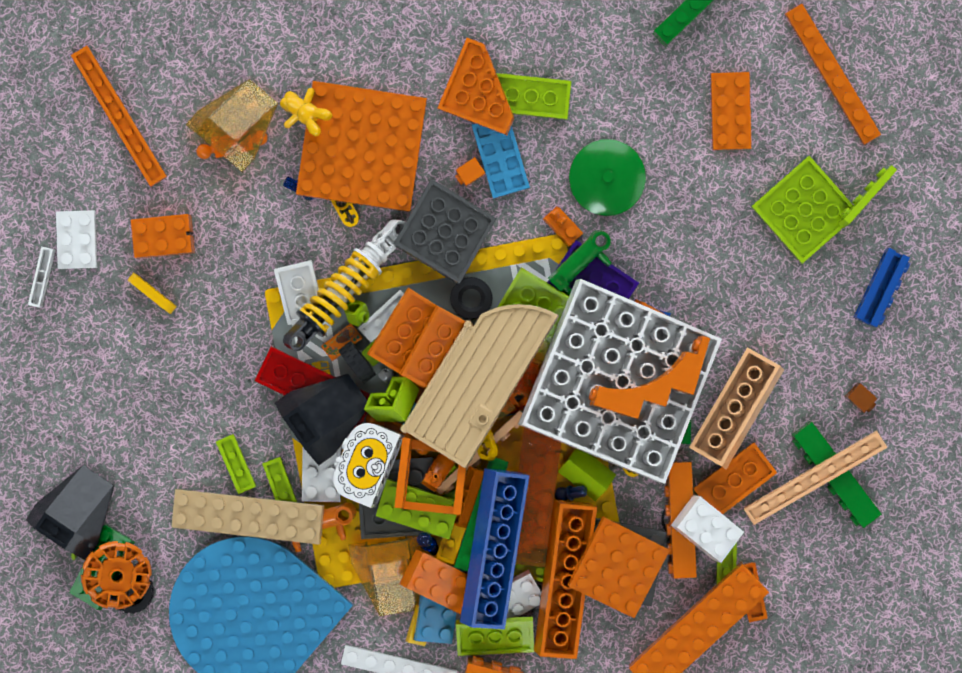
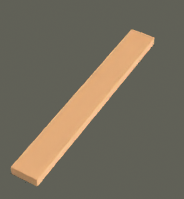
(815, 477)

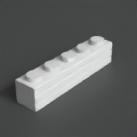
(41, 277)

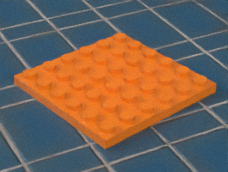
(365, 149)

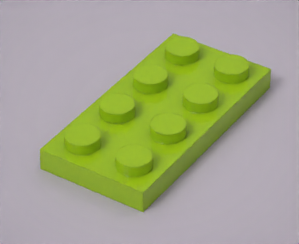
(536, 95)
(430, 522)
(515, 638)

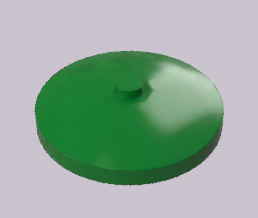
(607, 177)

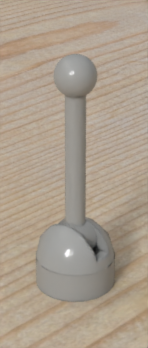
(386, 375)

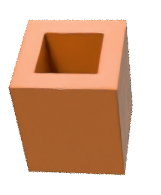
(469, 172)

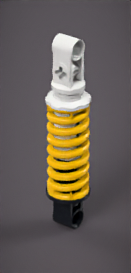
(357, 269)

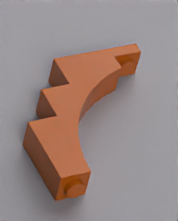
(679, 377)

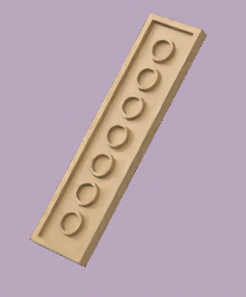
(248, 516)

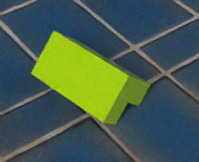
(587, 471)

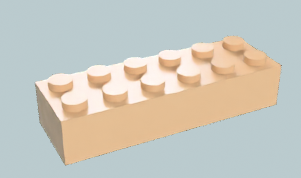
(736, 408)

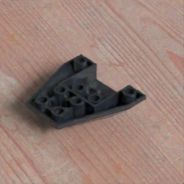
(323, 414)
(74, 512)

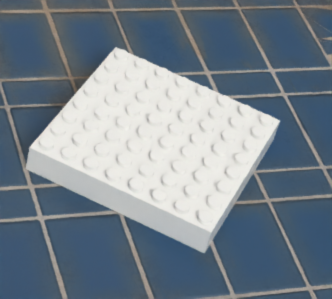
(614, 346)

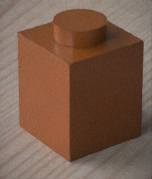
(861, 398)

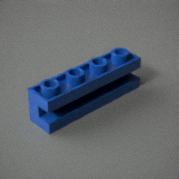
(881, 288)

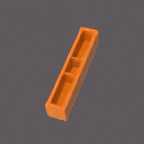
(471, 488)

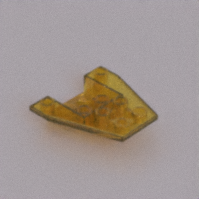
(236, 123)
(381, 570)

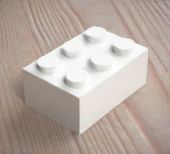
(707, 528)

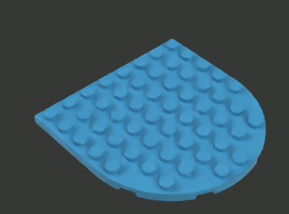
(251, 608)

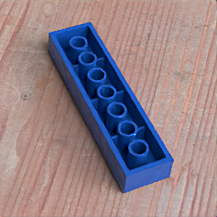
(494, 549)

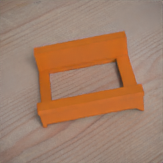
(403, 476)

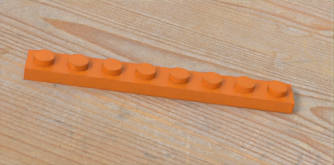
(832, 74)
(119, 116)

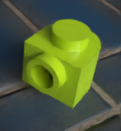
(357, 313)

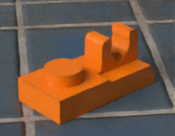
(563, 226)

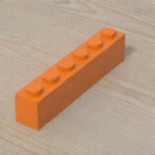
(679, 492)

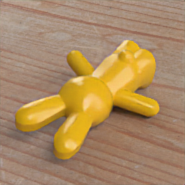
(304, 111)

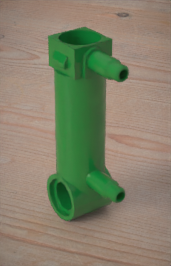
(580, 260)

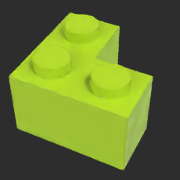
(395, 403)

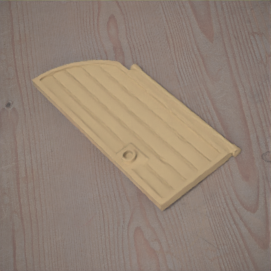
(478, 379)

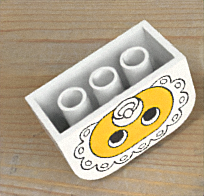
(366, 463)

